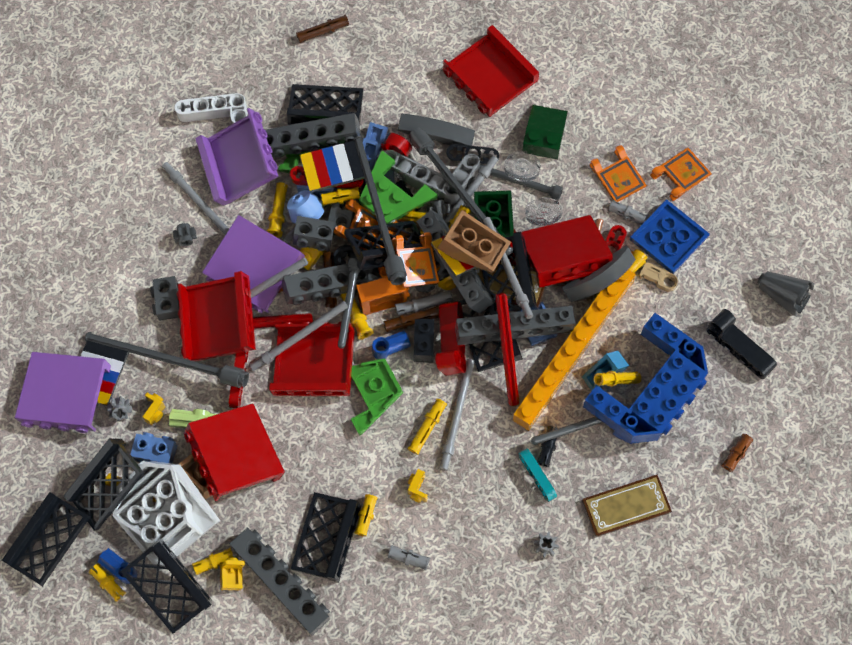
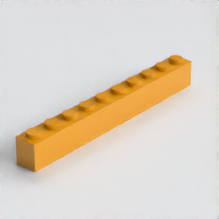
(571, 351)

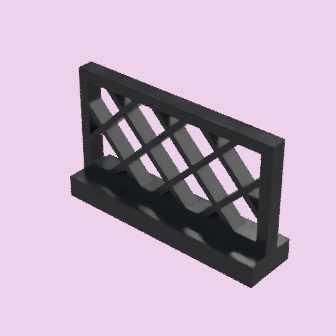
(306, 114)
(373, 256)
(524, 275)
(517, 354)
(96, 469)
(35, 531)
(341, 544)
(183, 578)

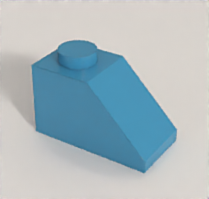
(609, 362)

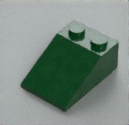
(544, 131)
(499, 208)

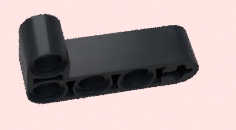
(740, 345)

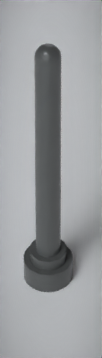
(553, 191)
(354, 271)
(565, 430)

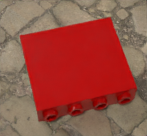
(491, 72)
(566, 250)
(216, 318)
(314, 363)
(233, 450)

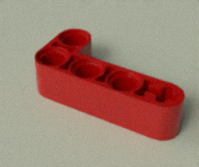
(452, 356)

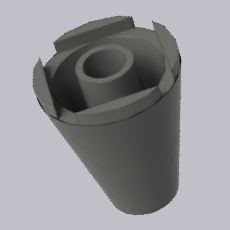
(786, 291)

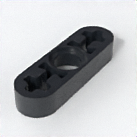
(468, 147)

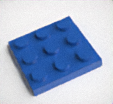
(669, 236)

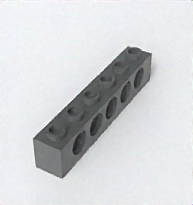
(313, 130)
(328, 276)
(469, 284)
(543, 322)
(242, 546)

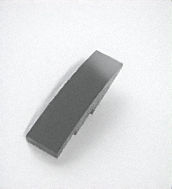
(437, 129)

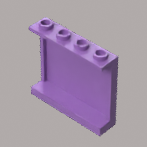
(237, 159)
(254, 253)
(61, 391)

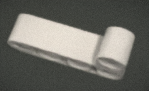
(211, 111)

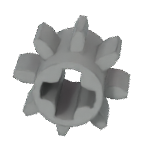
(119, 408)
(547, 538)

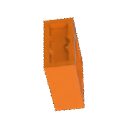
(380, 295)

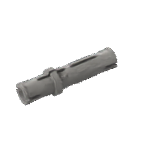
(424, 302)

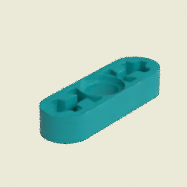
(534, 469)

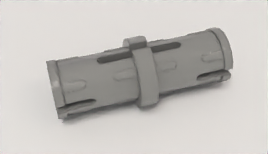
(627, 212)
(408, 557)

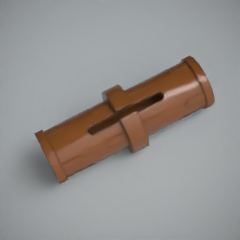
(737, 452)

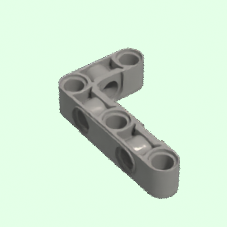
(409, 171)

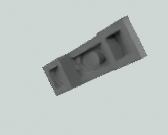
(602, 277)

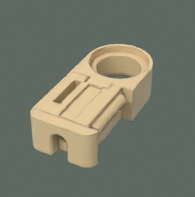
(657, 276)

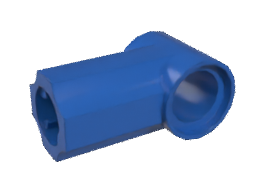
(391, 344)
(114, 564)

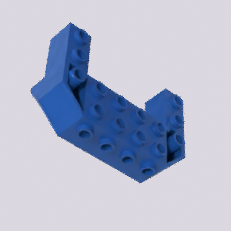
(664, 395)

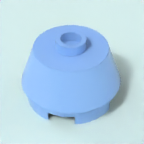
(304, 205)

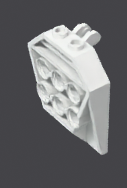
(183, 527)

